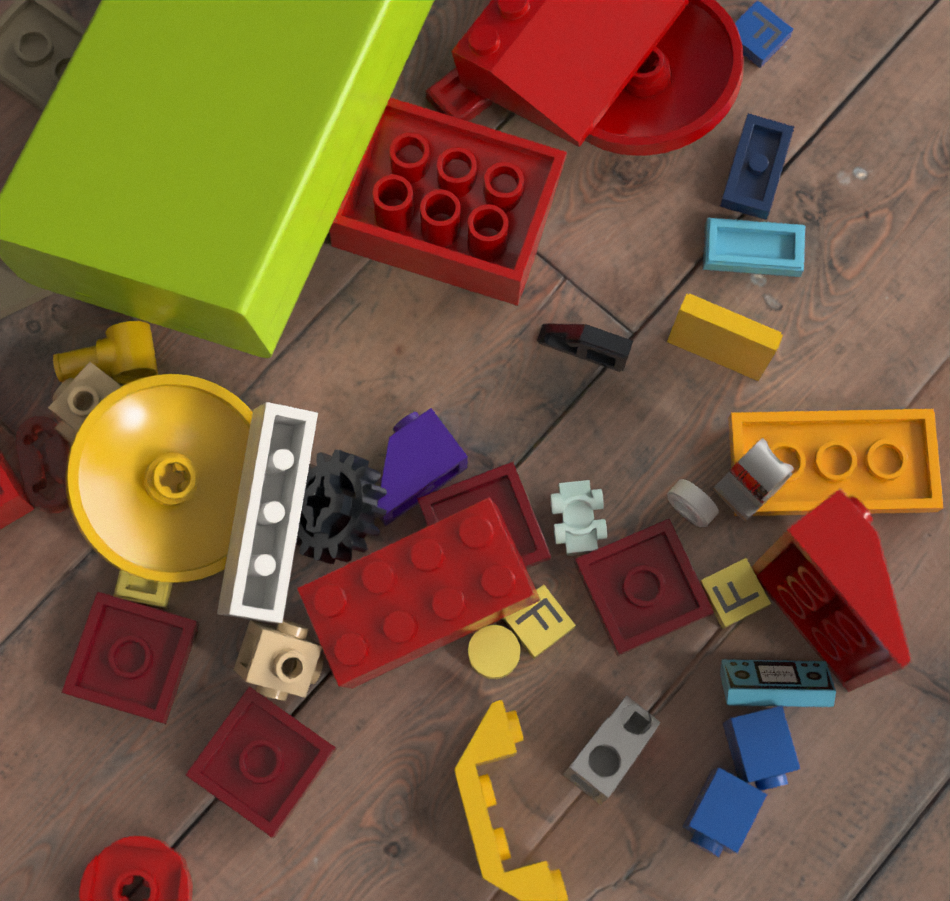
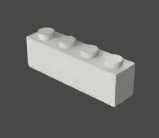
(267, 513)

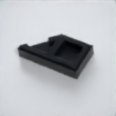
(587, 343)

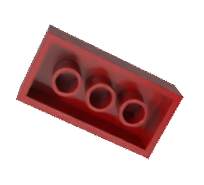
(418, 594)

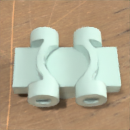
(578, 526)

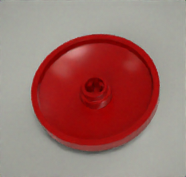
(679, 88)

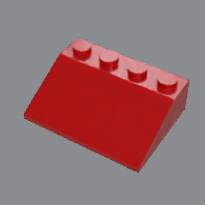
(560, 57)
(449, 201)
(838, 590)

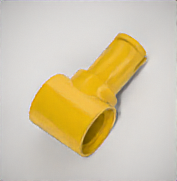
(122, 355)

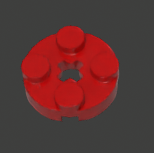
(148, 857)

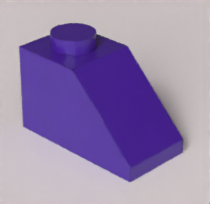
(418, 462)

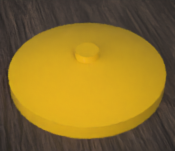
(160, 476)

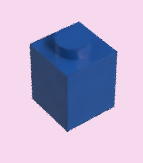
(762, 747)
(723, 813)

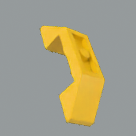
(494, 742)

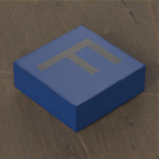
(762, 33)

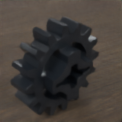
(339, 507)

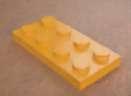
(870, 454)

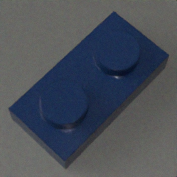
(757, 166)

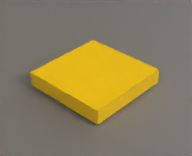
(724, 337)

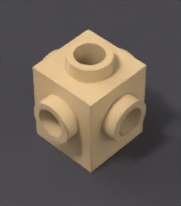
(78, 397)
(279, 659)

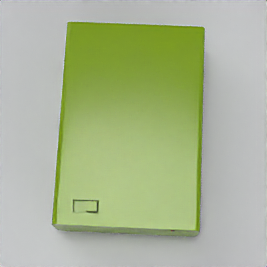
(202, 157)

